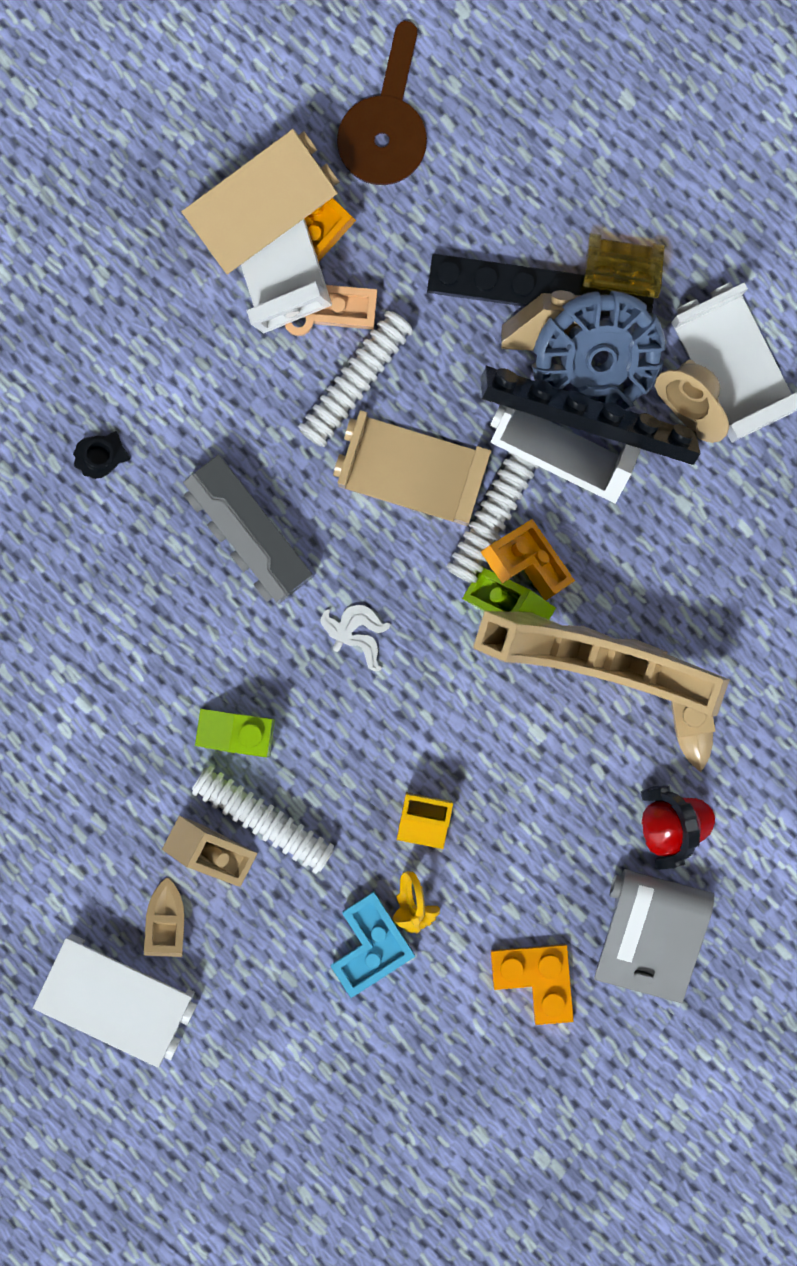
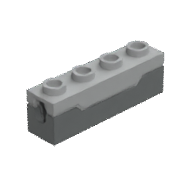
(248, 530)

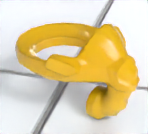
(409, 915)

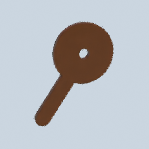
(387, 116)

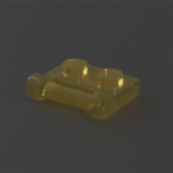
(624, 266)

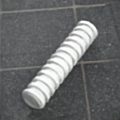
(356, 378)
(491, 517)
(262, 819)

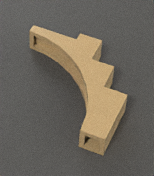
(578, 649)

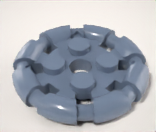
(599, 335)

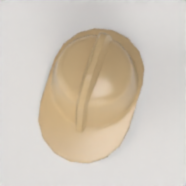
(693, 398)

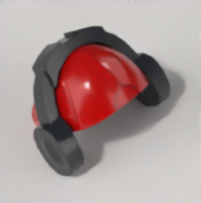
(674, 825)

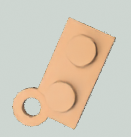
(350, 308)

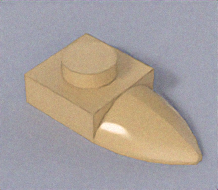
(694, 734)
(164, 922)

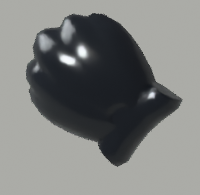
(99, 455)

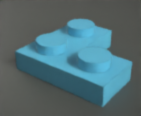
(380, 950)

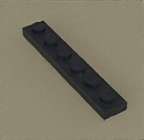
(505, 282)
(589, 415)

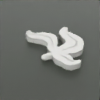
(350, 621)

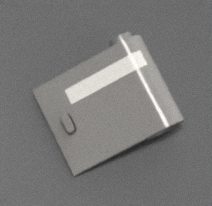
(655, 931)

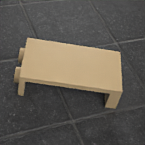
(261, 200)
(411, 469)

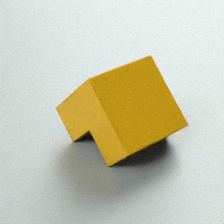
(424, 820)

